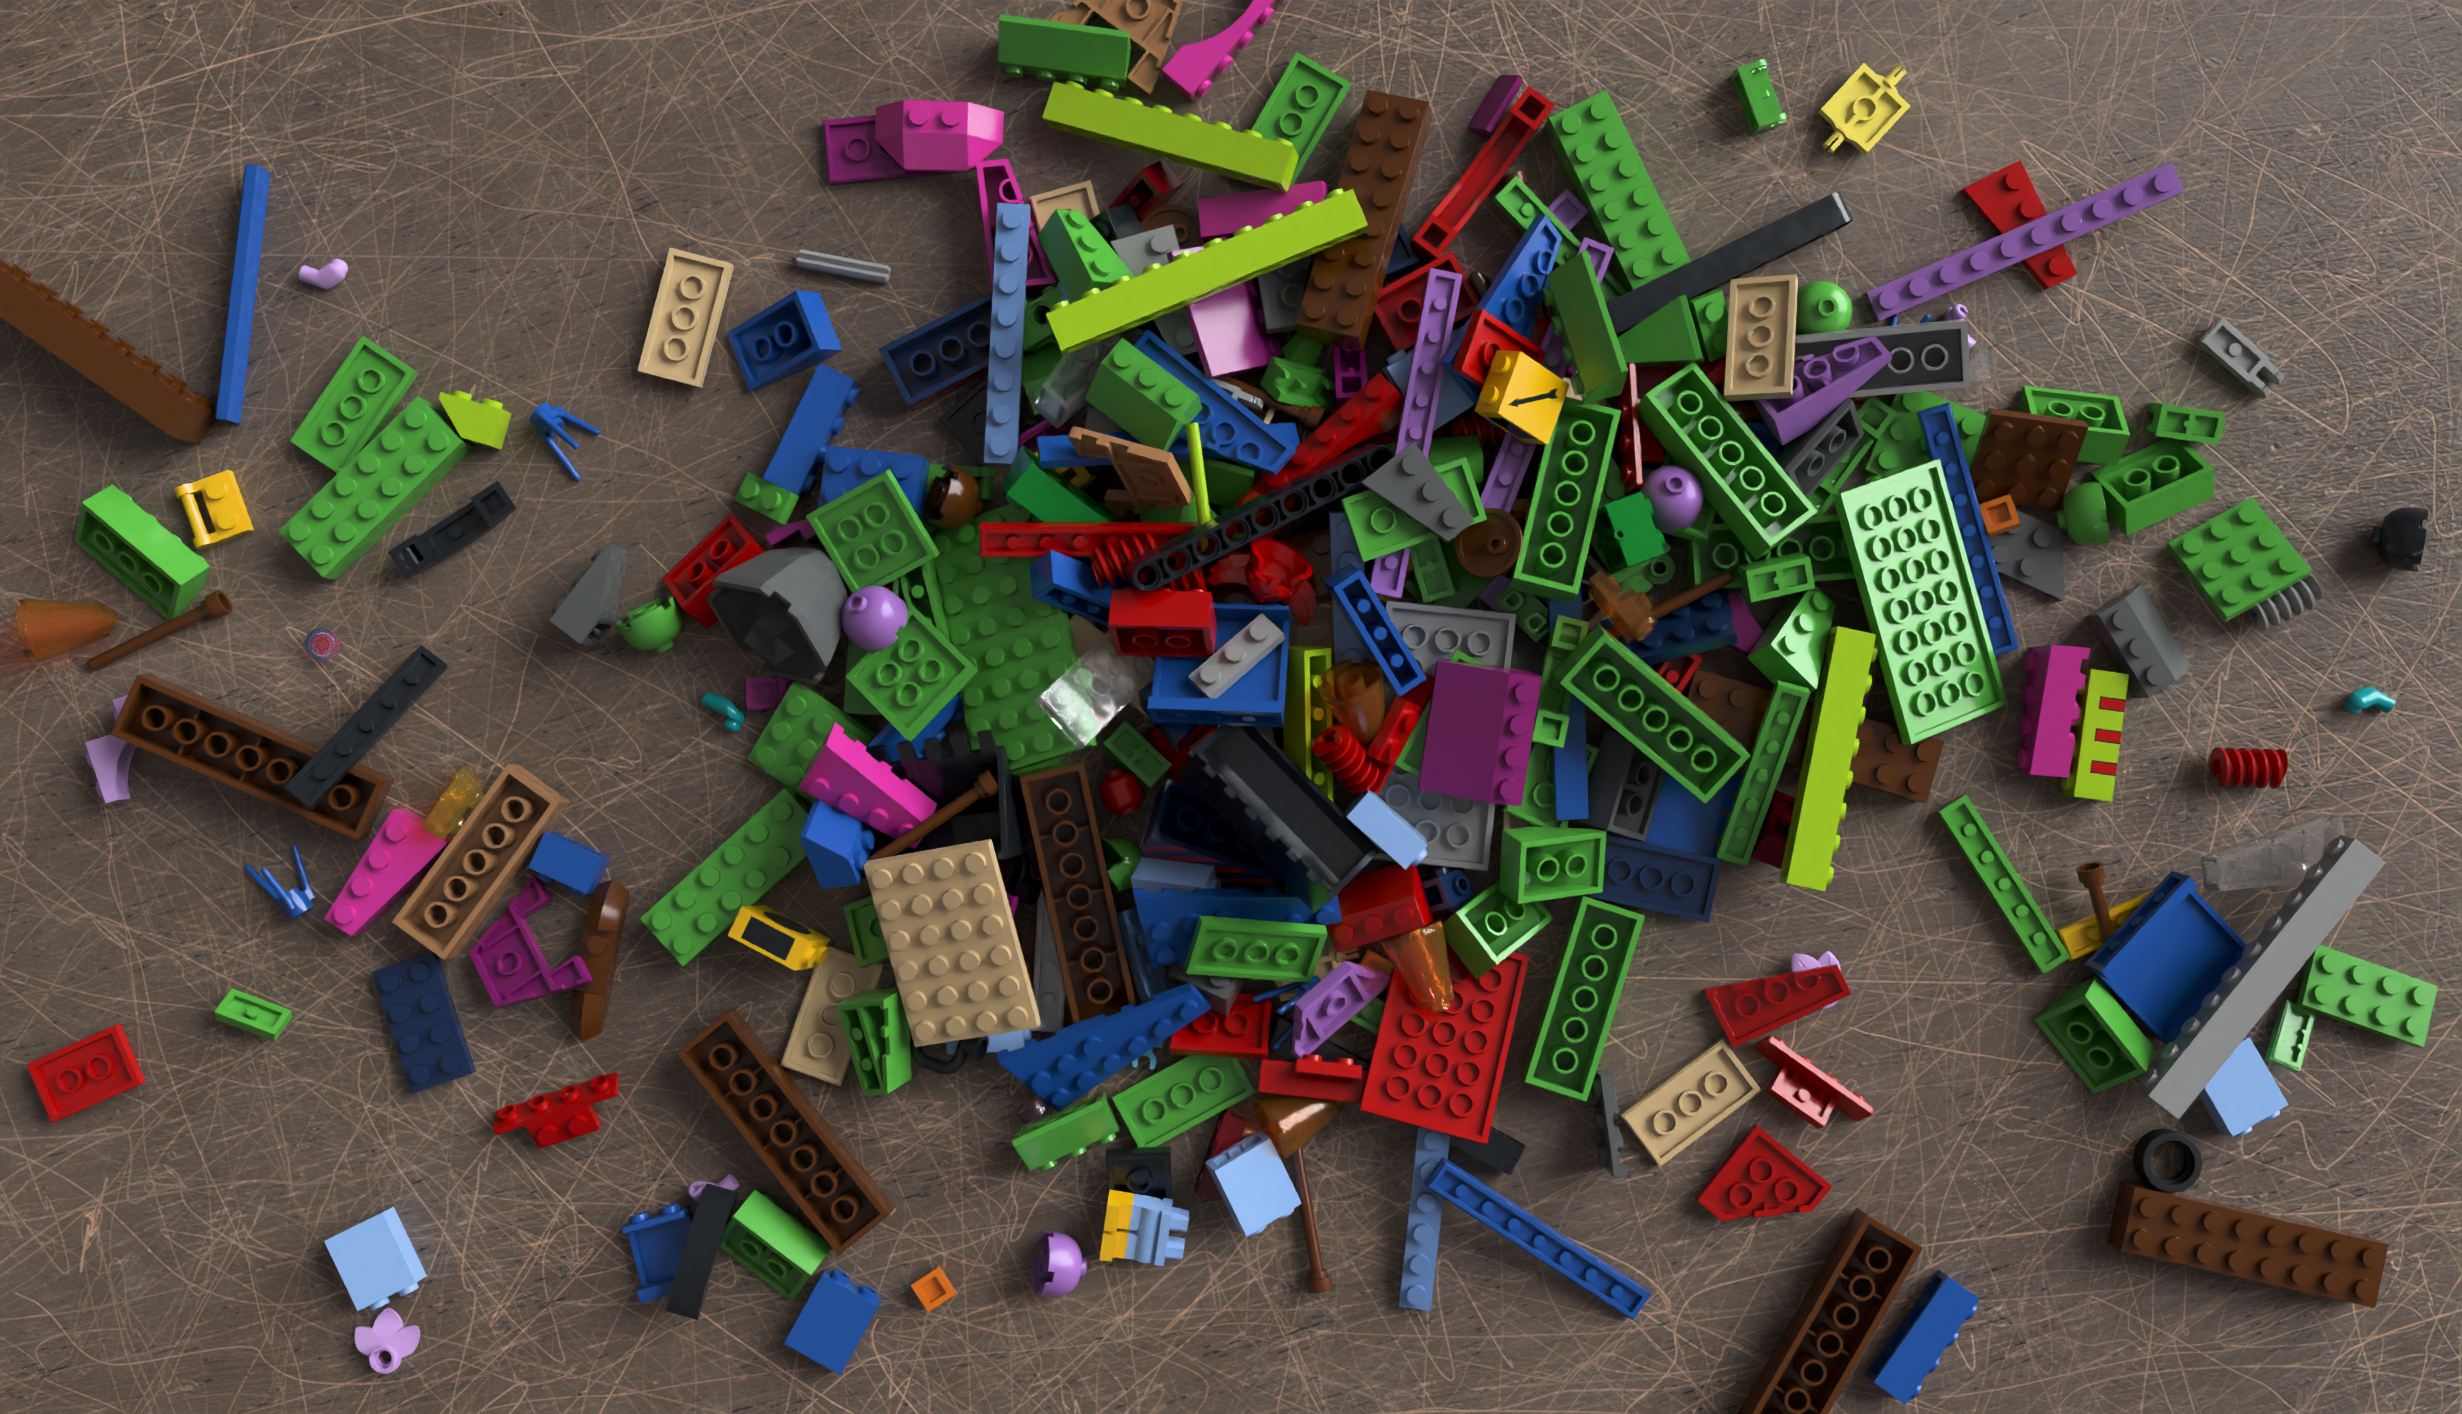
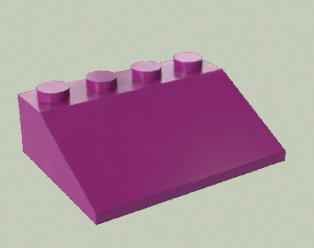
(1231, 330)
(1479, 732)

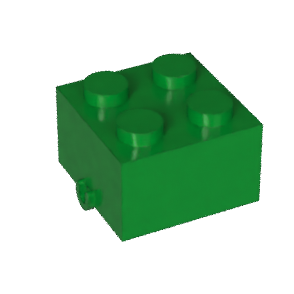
(1628, 532)

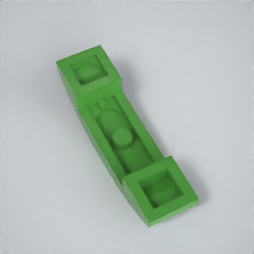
(1874, 419)
(1554, 699)

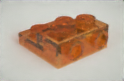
(1627, 612)

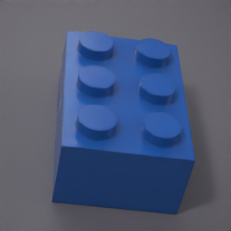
(851, 467)

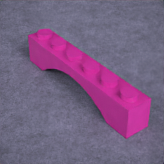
(1198, 63)

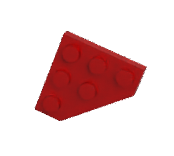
(1762, 1181)

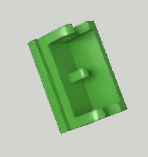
(1757, 97)
(1296, 383)
(2186, 423)
(1433, 569)
(1776, 576)
(1135, 755)

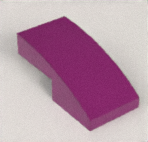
(790, 531)
(766, 692)

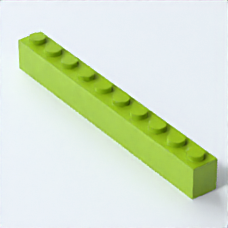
(1206, 271)

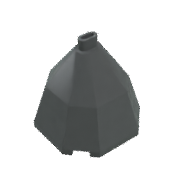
(784, 610)

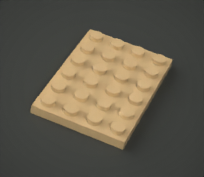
(952, 943)

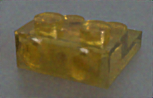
(459, 794)

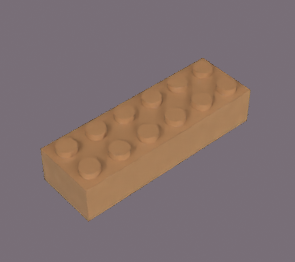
(480, 861)

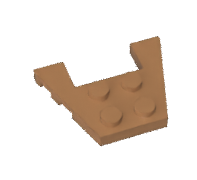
(1149, 28)
(1146, 472)

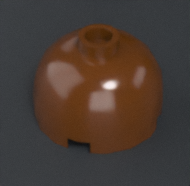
(952, 499)

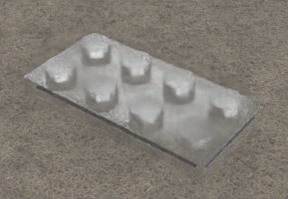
(1094, 690)

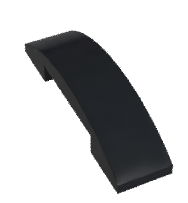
(454, 532)
(700, 1251)

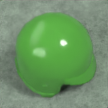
(1121, 861)

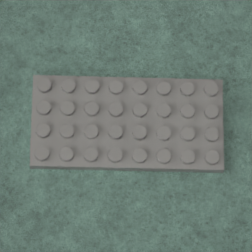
(1454, 827)

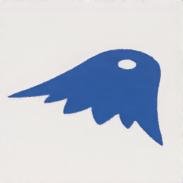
(1685, 821)

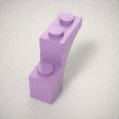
(111, 762)

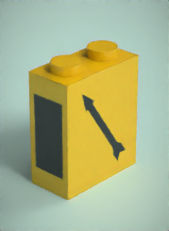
(1522, 397)
(779, 937)

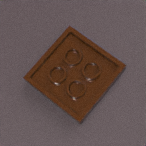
(2026, 458)

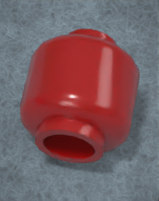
(1121, 792)

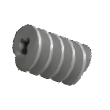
(2285, 602)

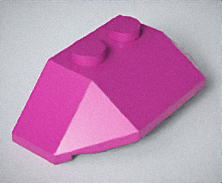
(938, 134)

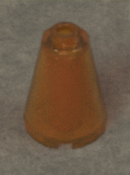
(61, 626)
(1355, 697)
(1423, 964)
(1294, 1120)

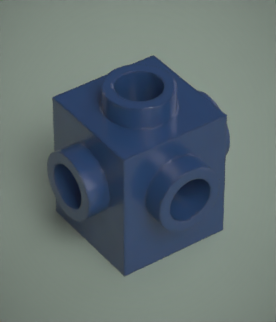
(1447, 889)

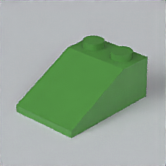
(1551, 863)
(1492, 929)

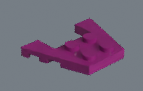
(513, 961)

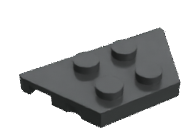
(2031, 556)

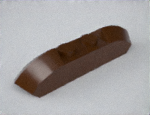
(600, 954)

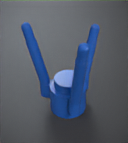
(549, 421)
(292, 902)
(1288, 1006)

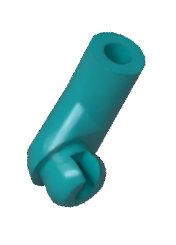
(2368, 697)
(724, 707)

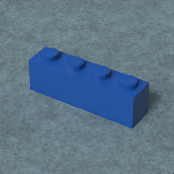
(811, 429)
(1072, 586)
(1375, 629)
(1922, 1337)

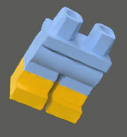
(1139, 1228)

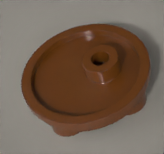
(1184, 222)
(1490, 545)

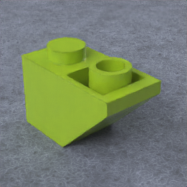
(475, 421)

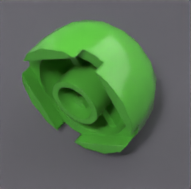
(1822, 308)
(2085, 515)
(652, 625)

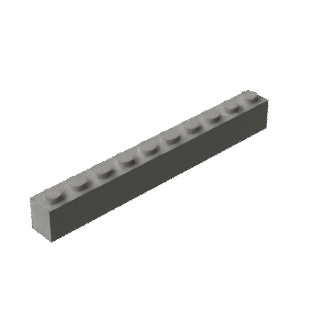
(2259, 975)

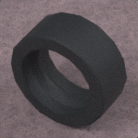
(2192, 1163)

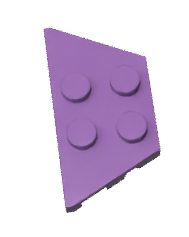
(1333, 1003)

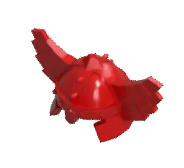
(1272, 575)

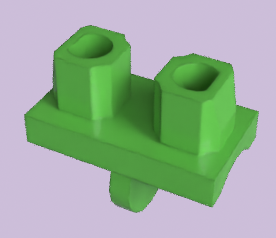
(1529, 611)

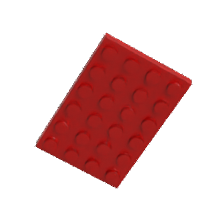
(1448, 1064)

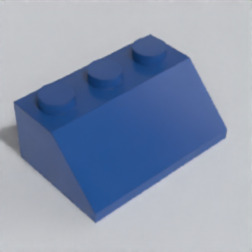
(891, 736)
(836, 845)

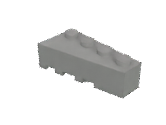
(1151, 248)

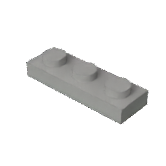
(1236, 657)

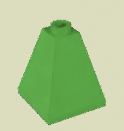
(1663, 338)

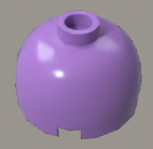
(1674, 496)
(873, 617)
(1058, 1265)

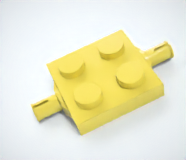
(1864, 109)

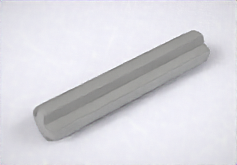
(843, 266)

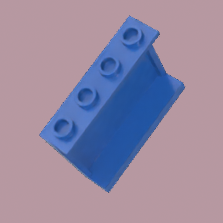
(1251, 701)
(2167, 956)

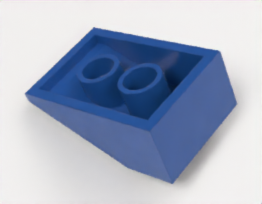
(784, 339)

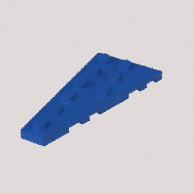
(1514, 291)
(1223, 422)
(1172, 917)
(1098, 1047)

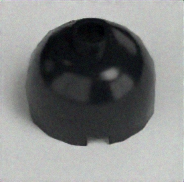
(2401, 538)

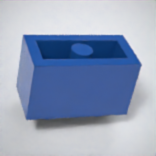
(568, 863)

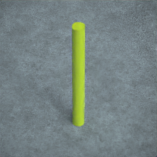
(1198, 477)

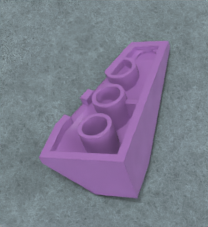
(1821, 386)

